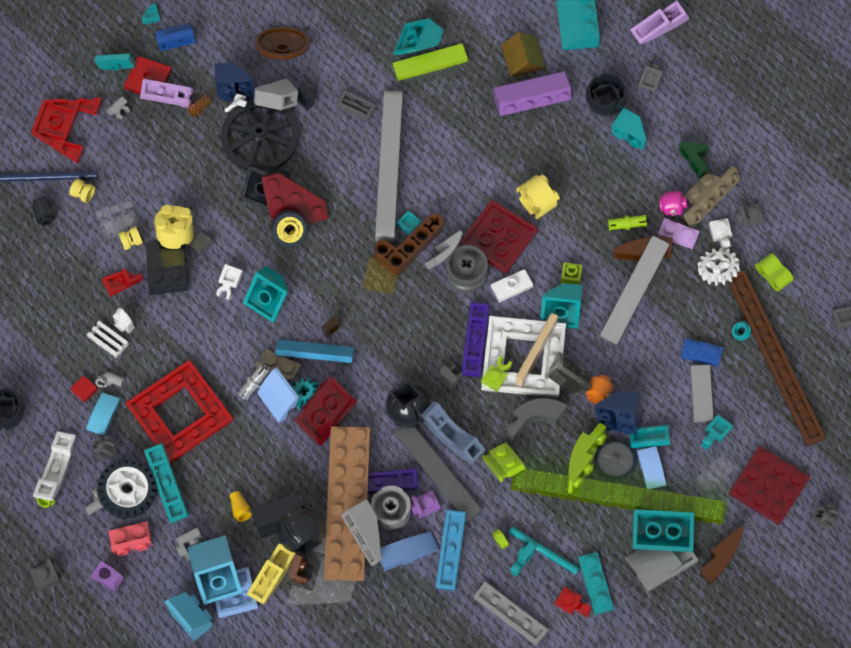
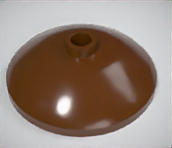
(282, 43)

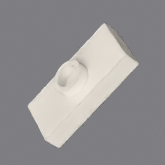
(511, 285)

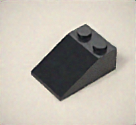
(166, 269)

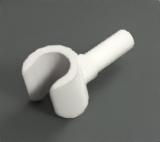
(238, 100)

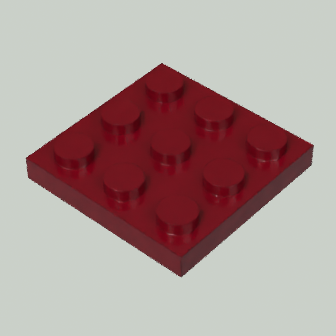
(500, 236)
(769, 485)

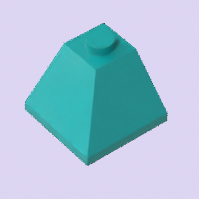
(418, 36)
(266, 293)
(564, 303)

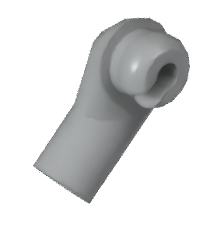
(108, 379)
(95, 505)

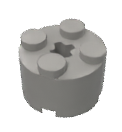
(401, 513)

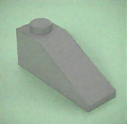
(364, 527)

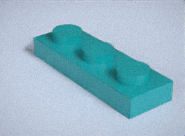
(595, 583)

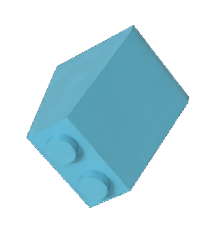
(214, 569)

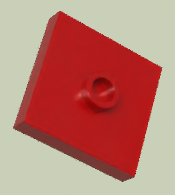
(147, 70)

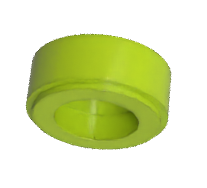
(500, 539)

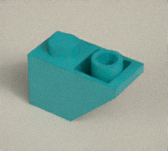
(630, 128)

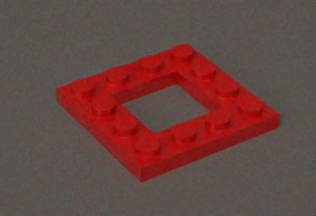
(183, 377)

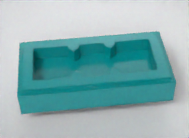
(115, 61)
(651, 437)

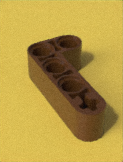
(399, 253)

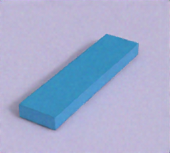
(314, 351)
(451, 550)

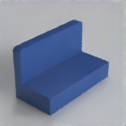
(175, 37)

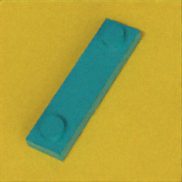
(166, 483)

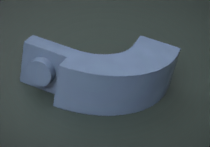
(451, 435)

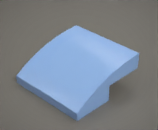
(278, 395)
(240, 602)

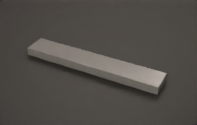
(634, 290)

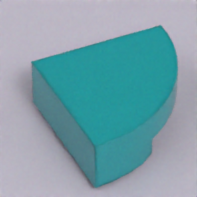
(151, 15)

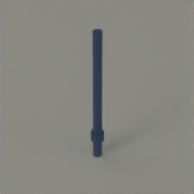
(49, 176)

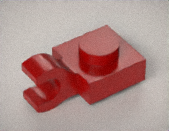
(570, 601)

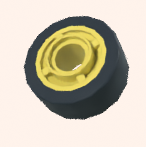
(285, 218)

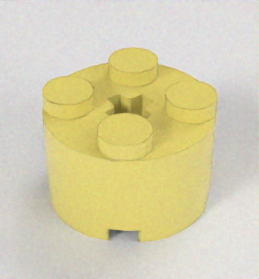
(537, 196)
(174, 226)

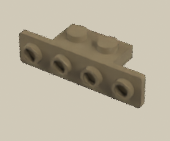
(708, 193)

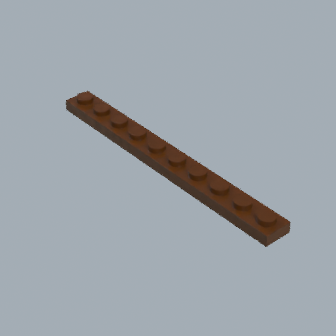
(776, 359)

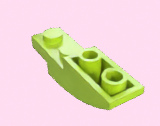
(582, 456)

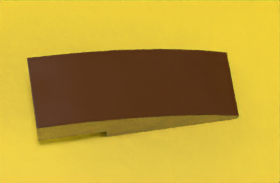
(634, 250)
(722, 556)

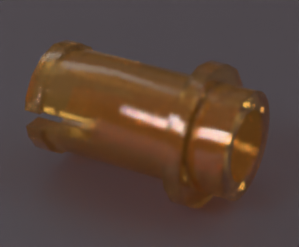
(198, 106)

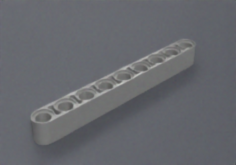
(389, 166)

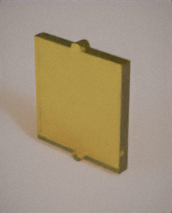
(379, 278)

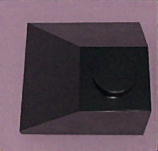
(253, 187)

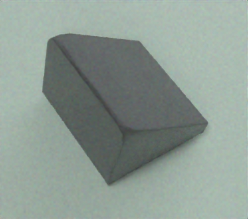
(201, 243)

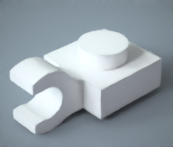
(721, 232)

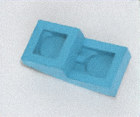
(102, 414)

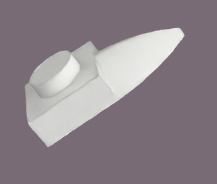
(123, 321)

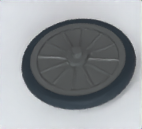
(615, 460)

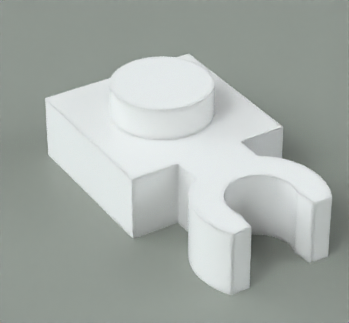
(230, 279)

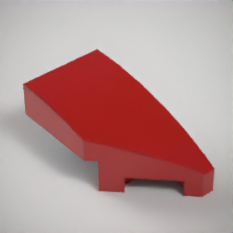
(120, 281)

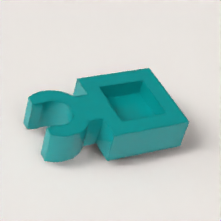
(524, 554)

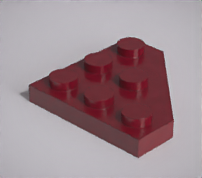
(286, 194)

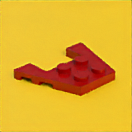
(56, 122)

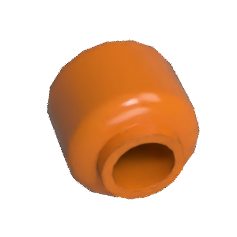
(600, 389)

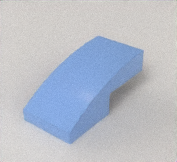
(651, 467)

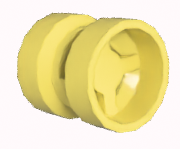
(81, 190)
(126, 240)

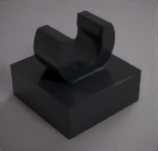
(306, 96)

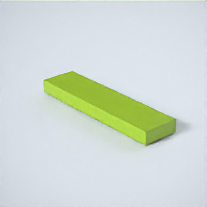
(430, 62)

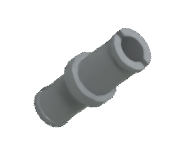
(254, 381)

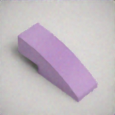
(660, 23)

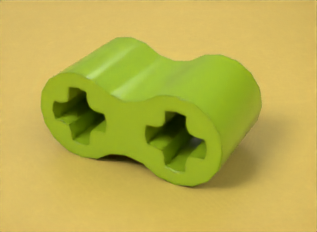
(774, 272)

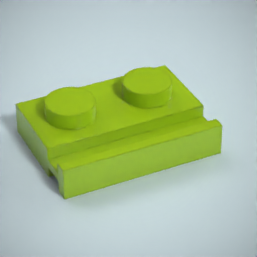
(503, 462)

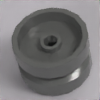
(467, 269)

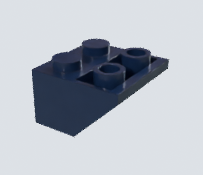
(232, 81)
(620, 412)

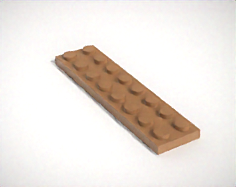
(345, 489)

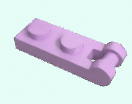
(166, 93)

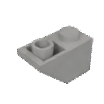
(276, 95)

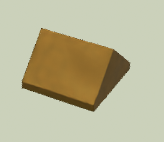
(522, 54)

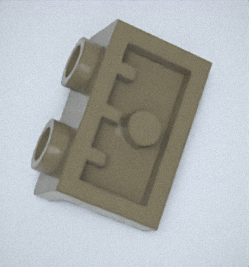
(287, 367)

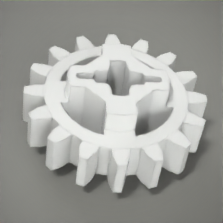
(718, 266)

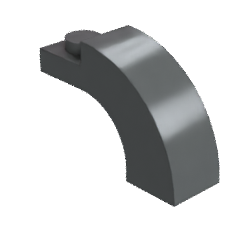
(534, 410)

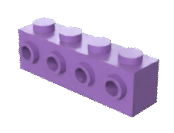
(532, 93)

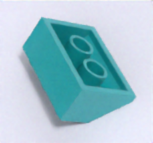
(578, 24)
(663, 530)

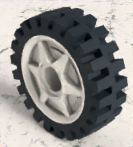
(121, 503)

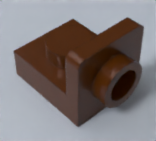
(298, 565)

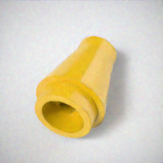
(240, 507)

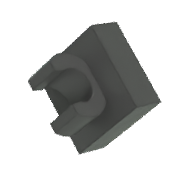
(448, 378)

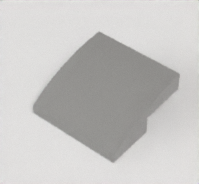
(444, 249)
(653, 564)

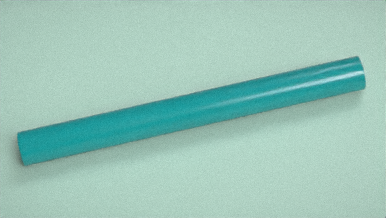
(544, 550)

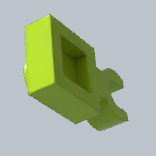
(496, 376)

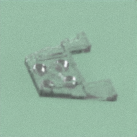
(324, 590)

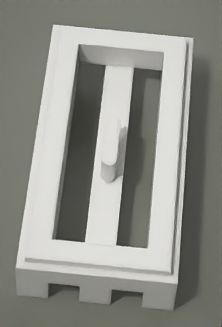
(96, 330)

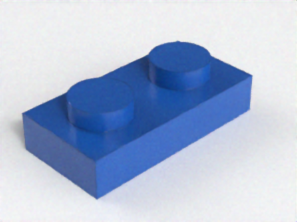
(701, 352)

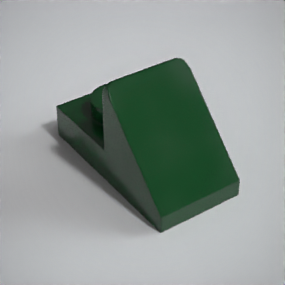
(692, 153)

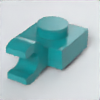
(717, 430)

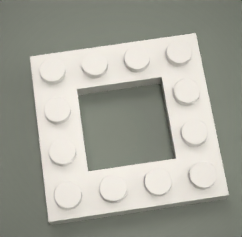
(502, 328)

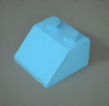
(189, 615)

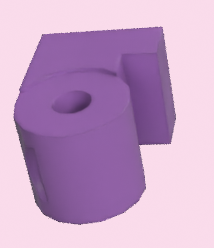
(107, 576)

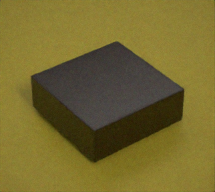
(331, 326)

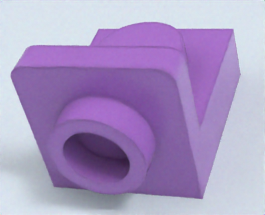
(424, 504)

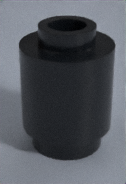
(43, 211)

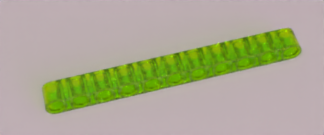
(618, 495)

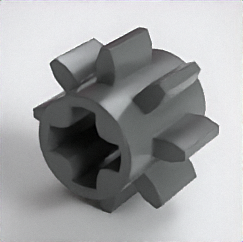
(104, 447)
(826, 516)

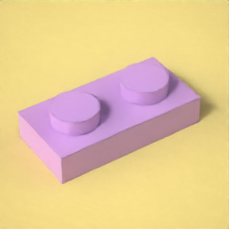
(680, 233)

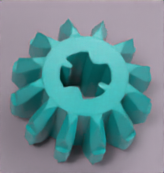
(307, 386)

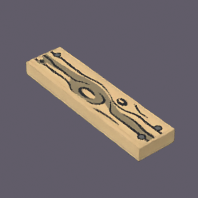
(536, 349)

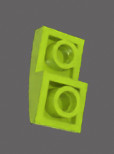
(571, 273)

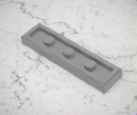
(510, 613)

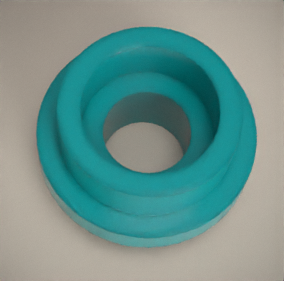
(737, 327)

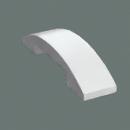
(56, 467)

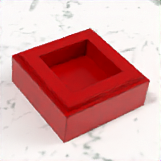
(83, 389)

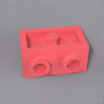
(130, 538)

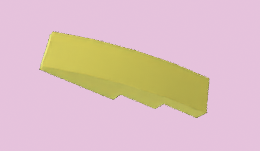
(271, 574)

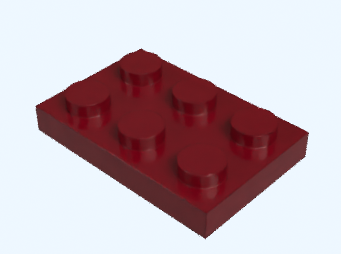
(324, 410)

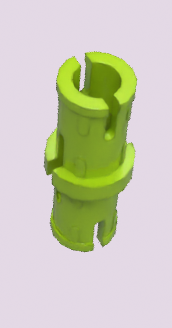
(627, 222)

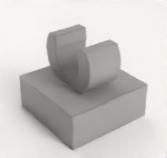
(116, 106)

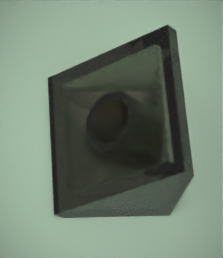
(569, 375)

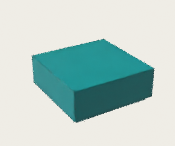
(408, 222)

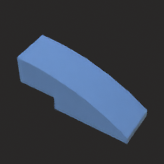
(407, 550)

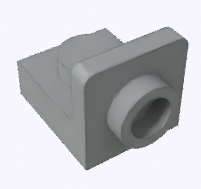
(186, 540)

